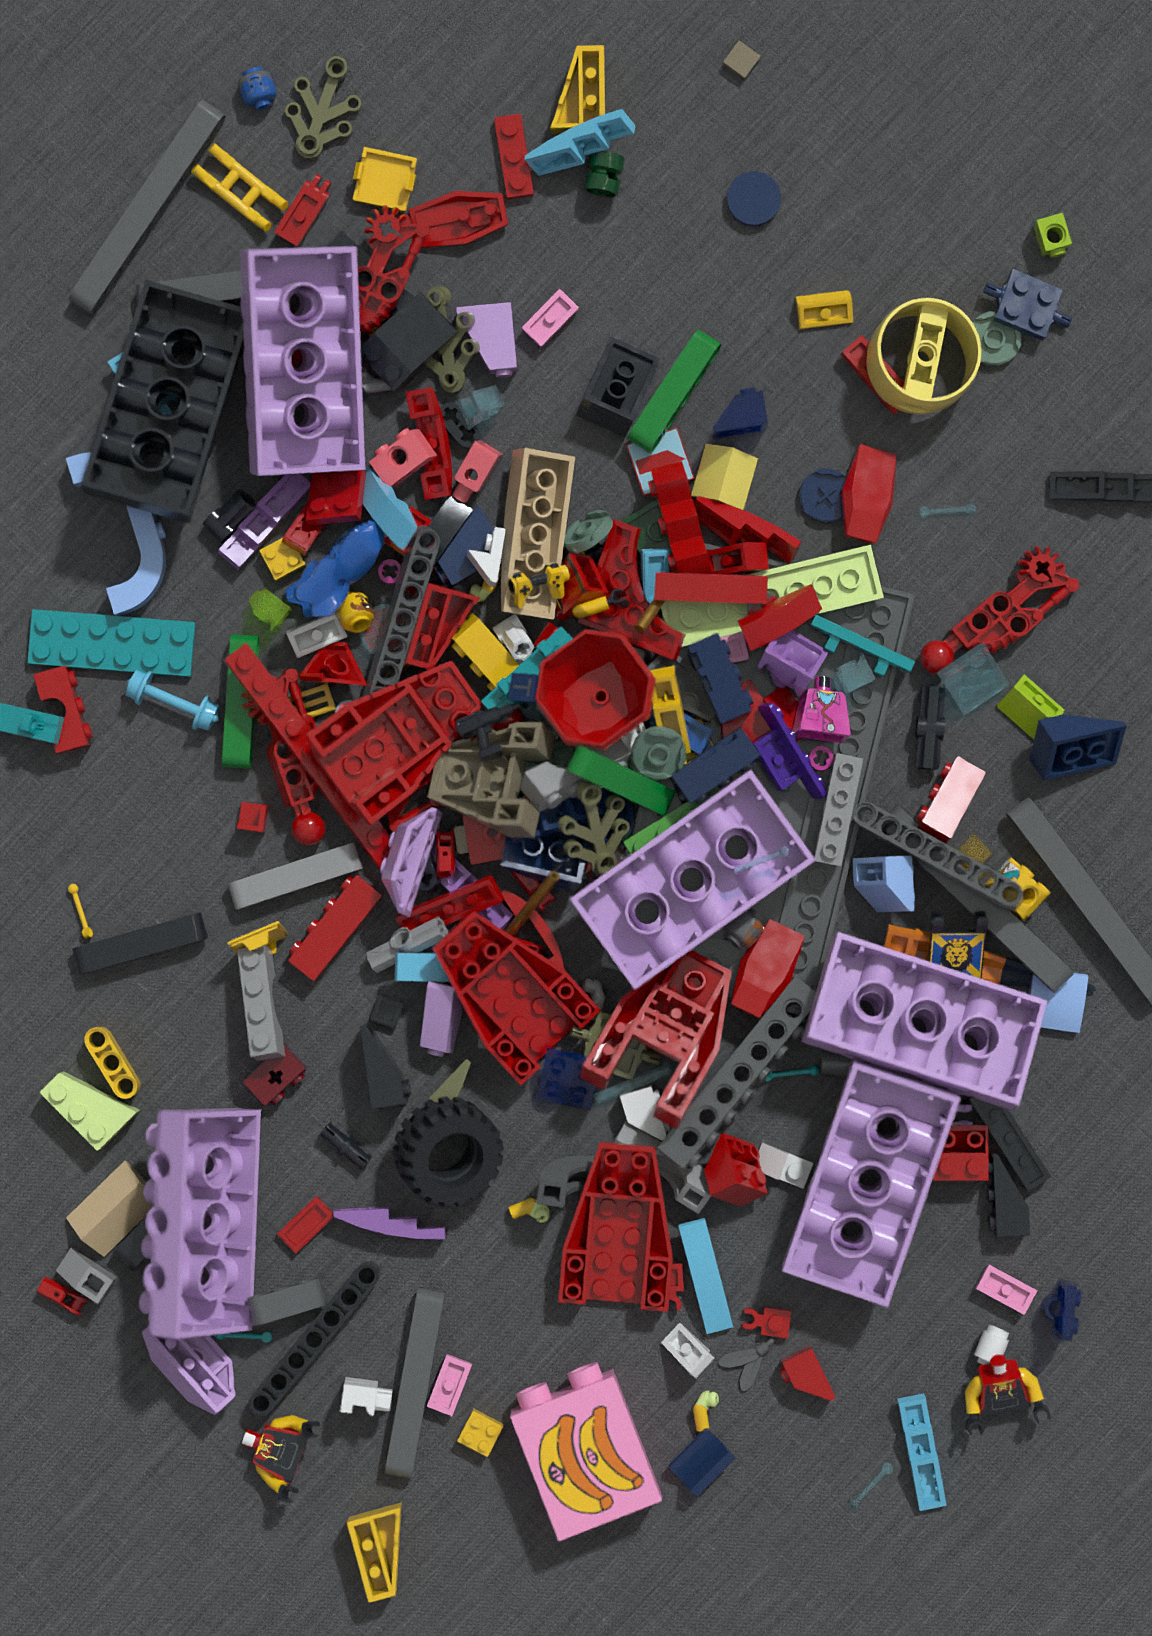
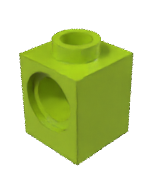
(1057, 224)

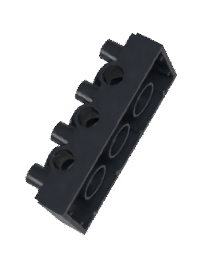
(147, 378)

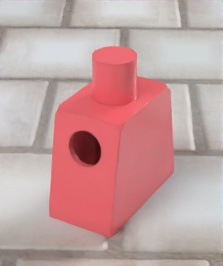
(483, 460)

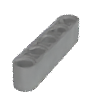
(295, 876)

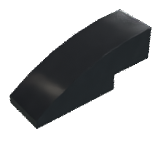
(447, 525)

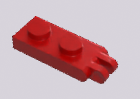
(303, 211)

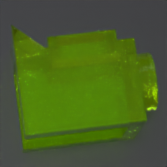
(269, 608)

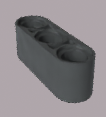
(286, 1301)

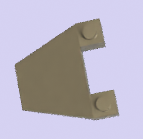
(491, 789)

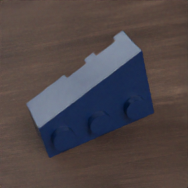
(720, 678)
(716, 766)

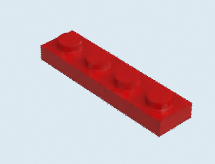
(454, 904)

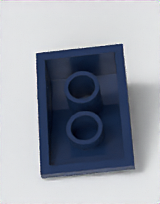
(1075, 745)
(541, 856)

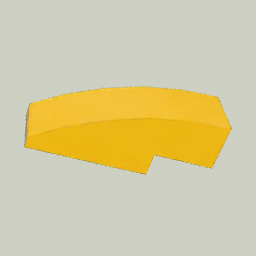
(668, 703)

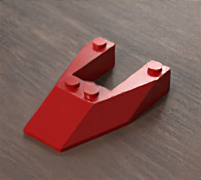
(676, 1015)

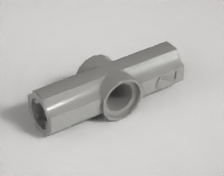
(407, 941)

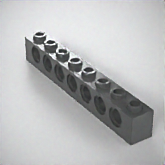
(672, 1146)

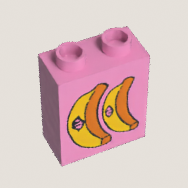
(584, 1451)

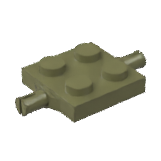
(632, 1058)

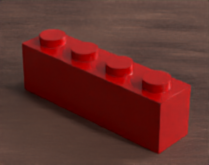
(335, 927)

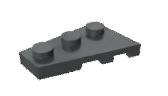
(691, 690)

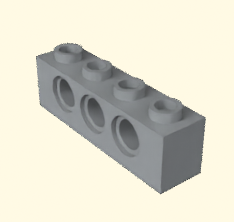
(837, 809)

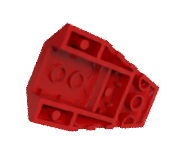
(392, 738)

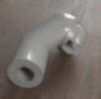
(595, 990)

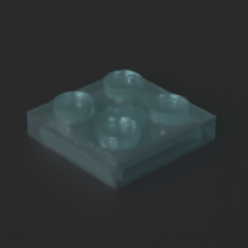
(973, 678)

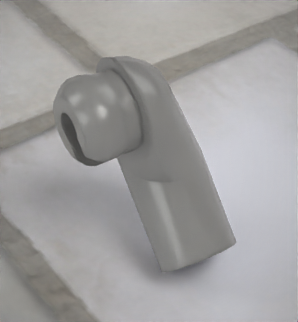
(372, 385)

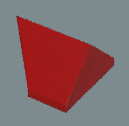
(334, 666)

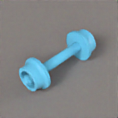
(140, 686)

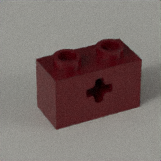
(267, 1091)

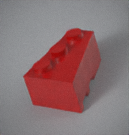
(437, 622)

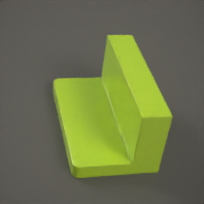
(1027, 705)

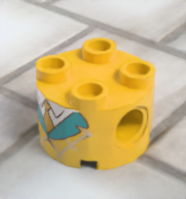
(1033, 892)

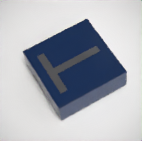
(523, 687)

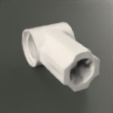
(514, 637)

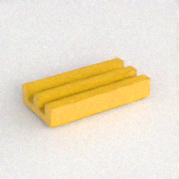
(328, 697)

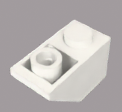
(639, 1111)

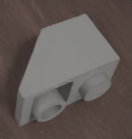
(85, 1275)

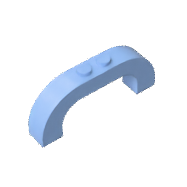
(149, 534)

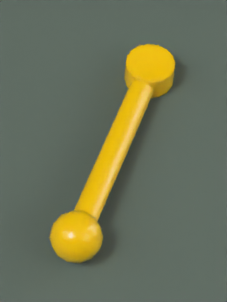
(87, 931)

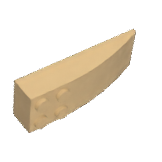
(535, 524)

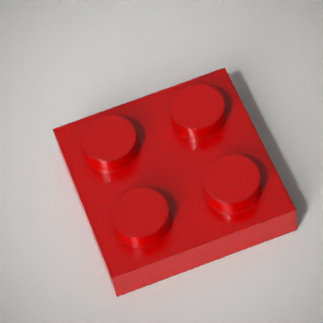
(335, 497)

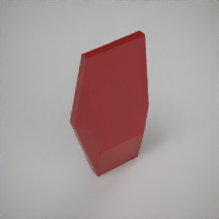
(460, 217)
(868, 493)
(766, 969)

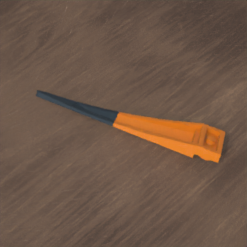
(995, 967)

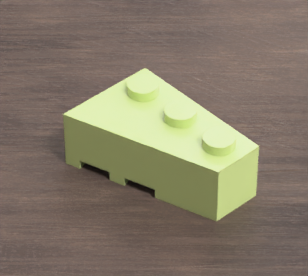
(87, 1109)

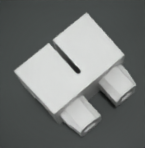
(365, 1393)

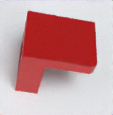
(253, 817)

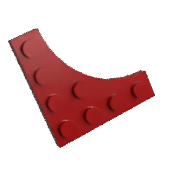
(619, 571)

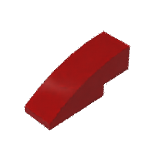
(779, 617)

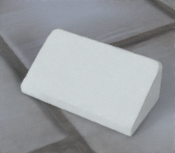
(316, 634)

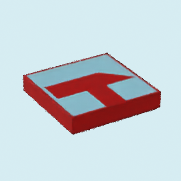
(667, 452)

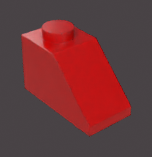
(739, 558)
(806, 1373)

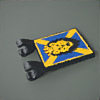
(958, 948)

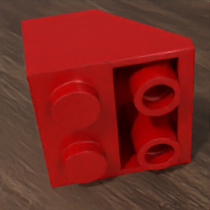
(964, 1154)
(735, 1171)

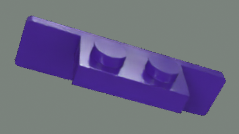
(783, 756)

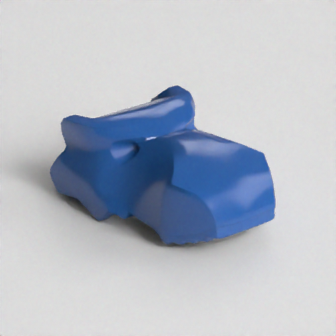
(327, 582)

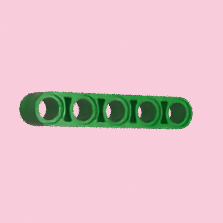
(674, 391)
(237, 725)
(621, 780)

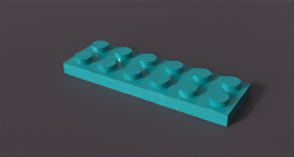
(111, 643)

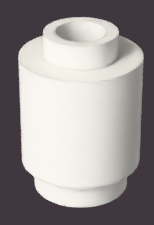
(992, 1342)

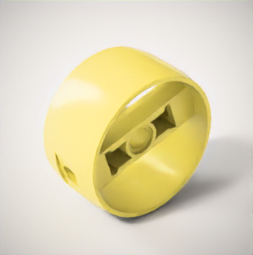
(928, 338)

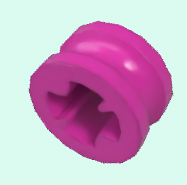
(388, 580)
(828, 762)

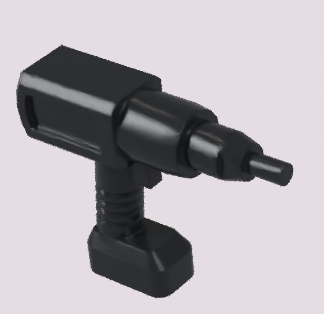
(480, 724)

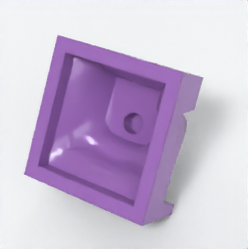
(793, 661)

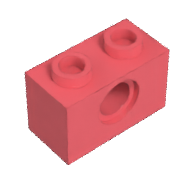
(417, 455)

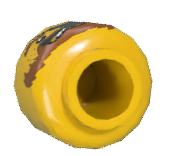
(356, 613)

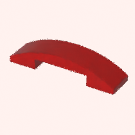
(429, 420)
(516, 904)

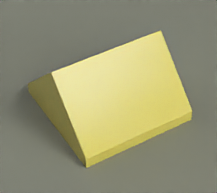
(724, 475)

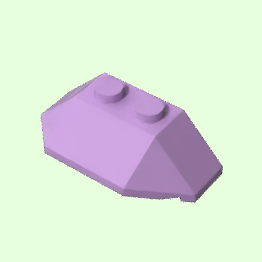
(408, 858)
(195, 1368)

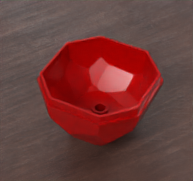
(581, 671)

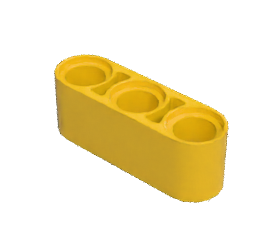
(124, 1069)

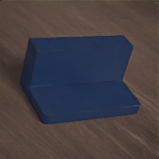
(701, 1462)

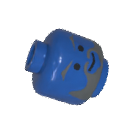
(257, 88)

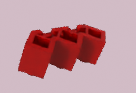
(679, 519)

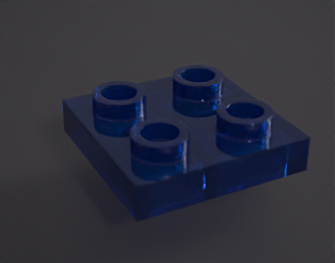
(562, 1080)
(1065, 1320)

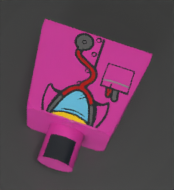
(822, 713)

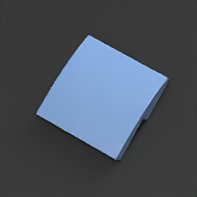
(1064, 1007)

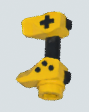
(554, 578)

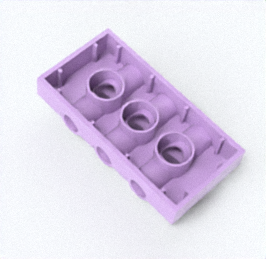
(330, 371)
(696, 843)
(948, 1004)
(887, 1210)
(201, 1221)

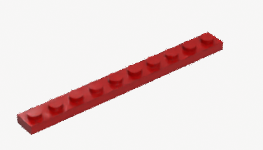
(293, 732)

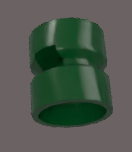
(604, 171)

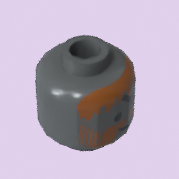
(744, 929)

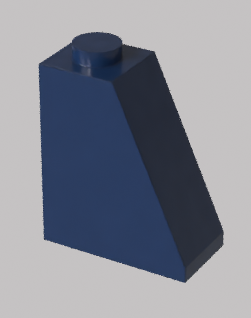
(454, 564)

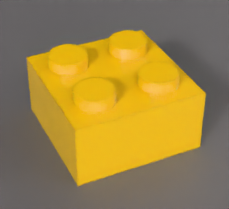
(282, 559)
(480, 1432)

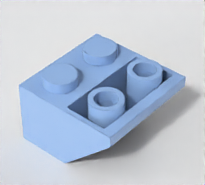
(885, 882)

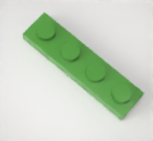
(656, 828)

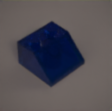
(743, 415)

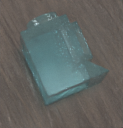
(481, 405)
(852, 675)

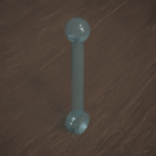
(925, 511)
(783, 852)
(887, 1468)

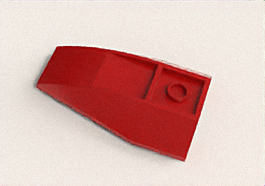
(511, 993)
(619, 1233)

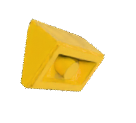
(824, 309)

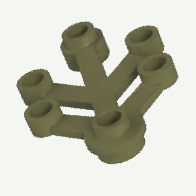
(321, 113)
(450, 367)
(597, 830)

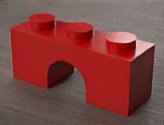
(60, 685)

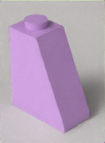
(495, 335)
(440, 1019)

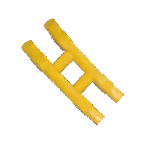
(238, 171)

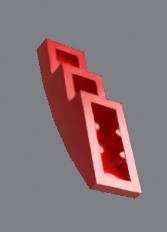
(736, 524)
(711, 587)

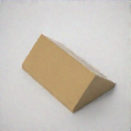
(111, 1210)

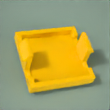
(384, 179)

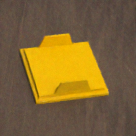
(264, 936)

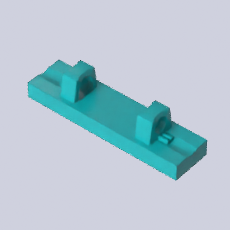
(884, 655)
(500, 695)
(30, 723)

